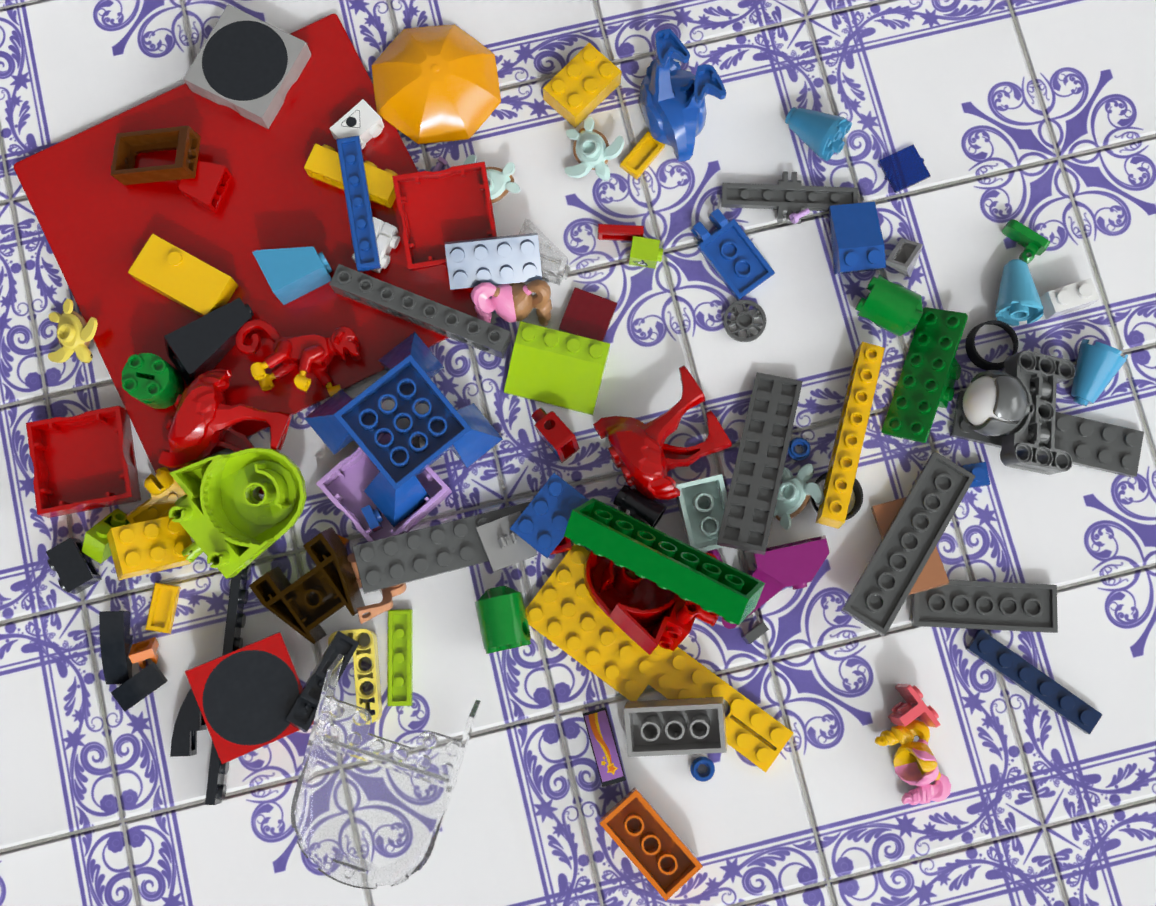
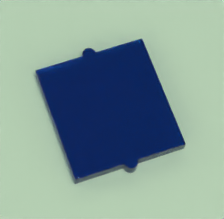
(904, 168)

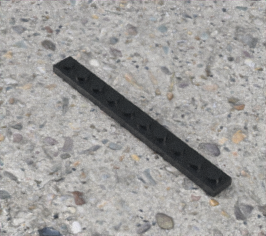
(232, 641)

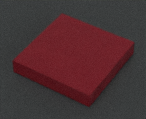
(587, 315)

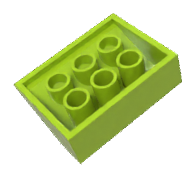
(556, 368)

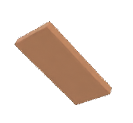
(933, 573)

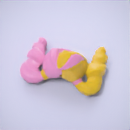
(916, 763)

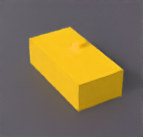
(182, 277)

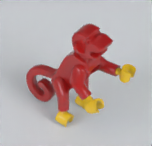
(302, 351)

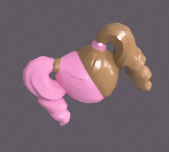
(513, 301)

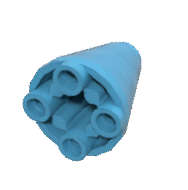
(819, 130)

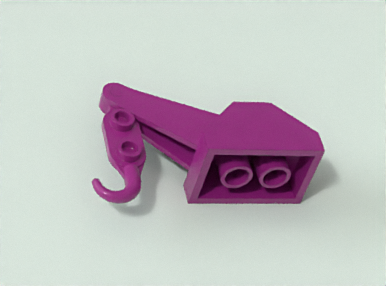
(786, 566)

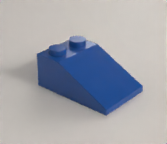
(856, 238)

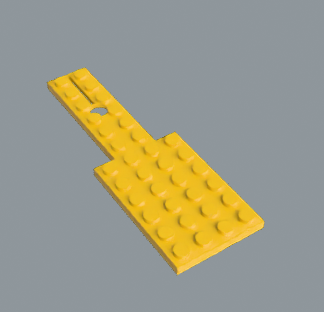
(581, 629)

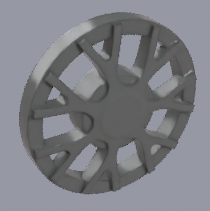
(744, 321)

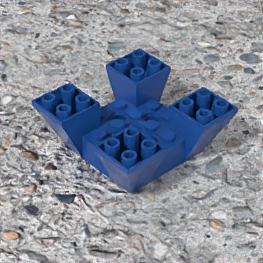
(443, 427)

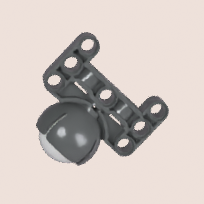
(1023, 408)

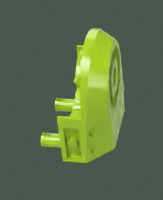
(226, 509)

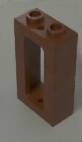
(131, 144)

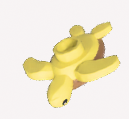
(72, 334)

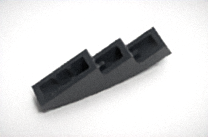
(306, 704)

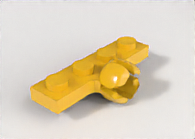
(164, 494)

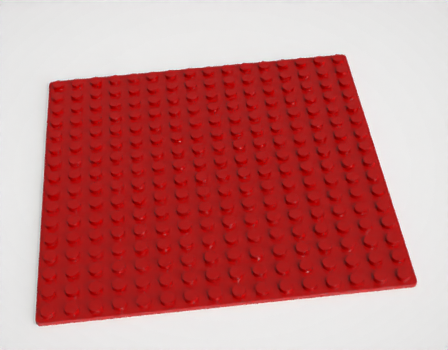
(268, 204)

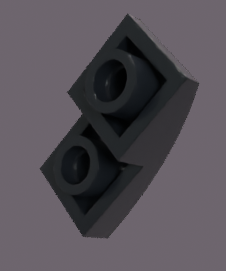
(139, 686)

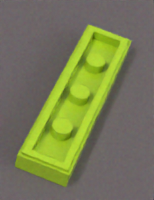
(400, 657)

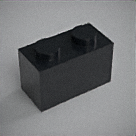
(72, 566)

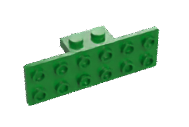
(927, 375)

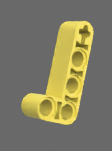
(371, 675)

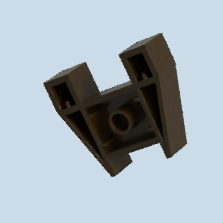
(317, 592)

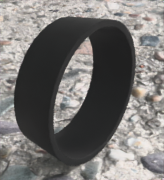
(974, 356)
(858, 497)

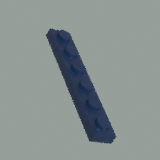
(1034, 682)

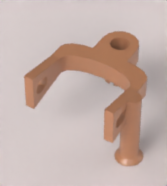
(387, 593)

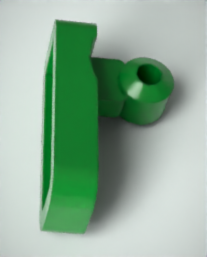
(1027, 238)

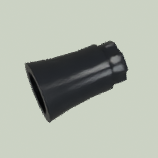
(640, 506)

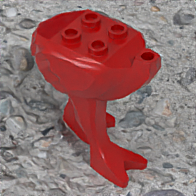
(207, 421)
(641, 447)

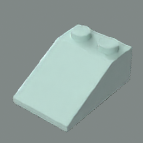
(702, 510)

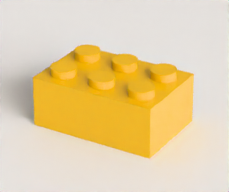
(582, 85)
(148, 547)

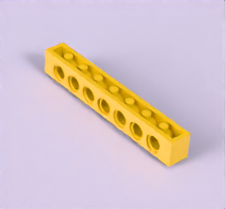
(850, 435)

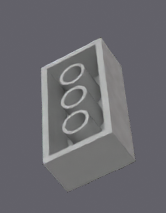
(675, 727)

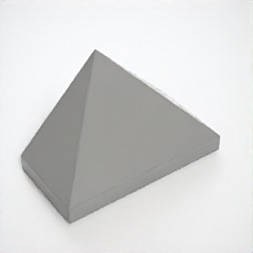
(904, 256)

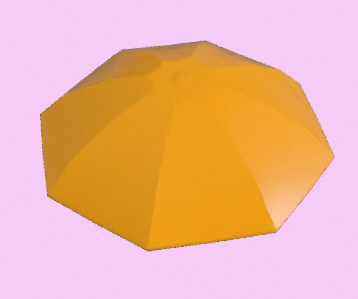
(436, 84)

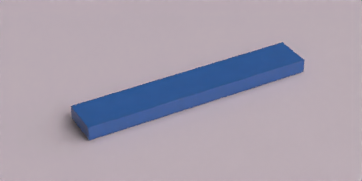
(358, 203)

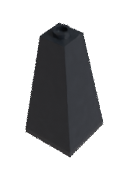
(207, 340)

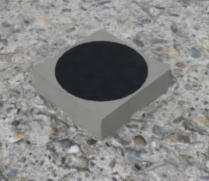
(247, 66)

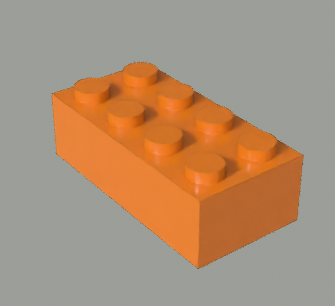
(650, 844)

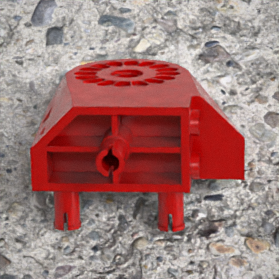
(640, 606)

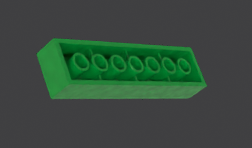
(664, 560)

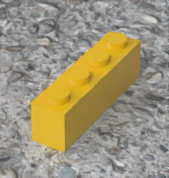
(325, 166)

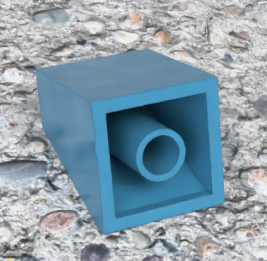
(293, 271)

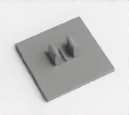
(502, 544)

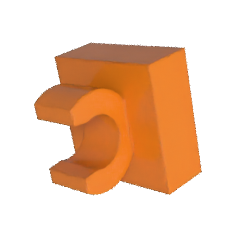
(144, 650)

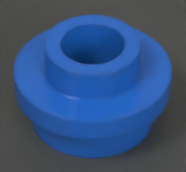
(804, 444)
(702, 776)

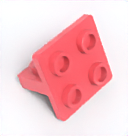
(914, 707)

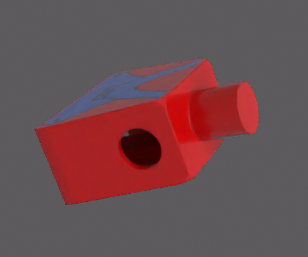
(555, 434)

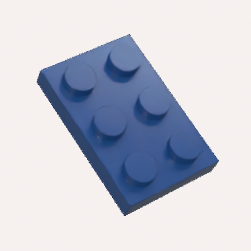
(547, 515)

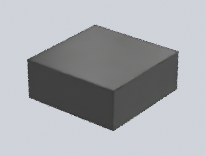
(755, 633)

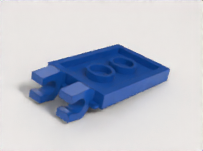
(732, 255)

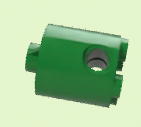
(890, 306)
(152, 380)
(502, 619)

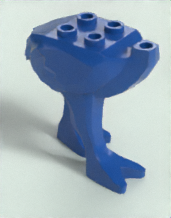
(674, 97)

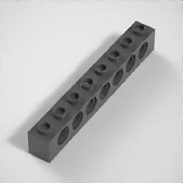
(421, 311)

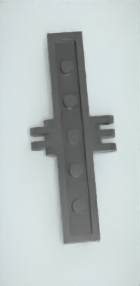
(786, 197)

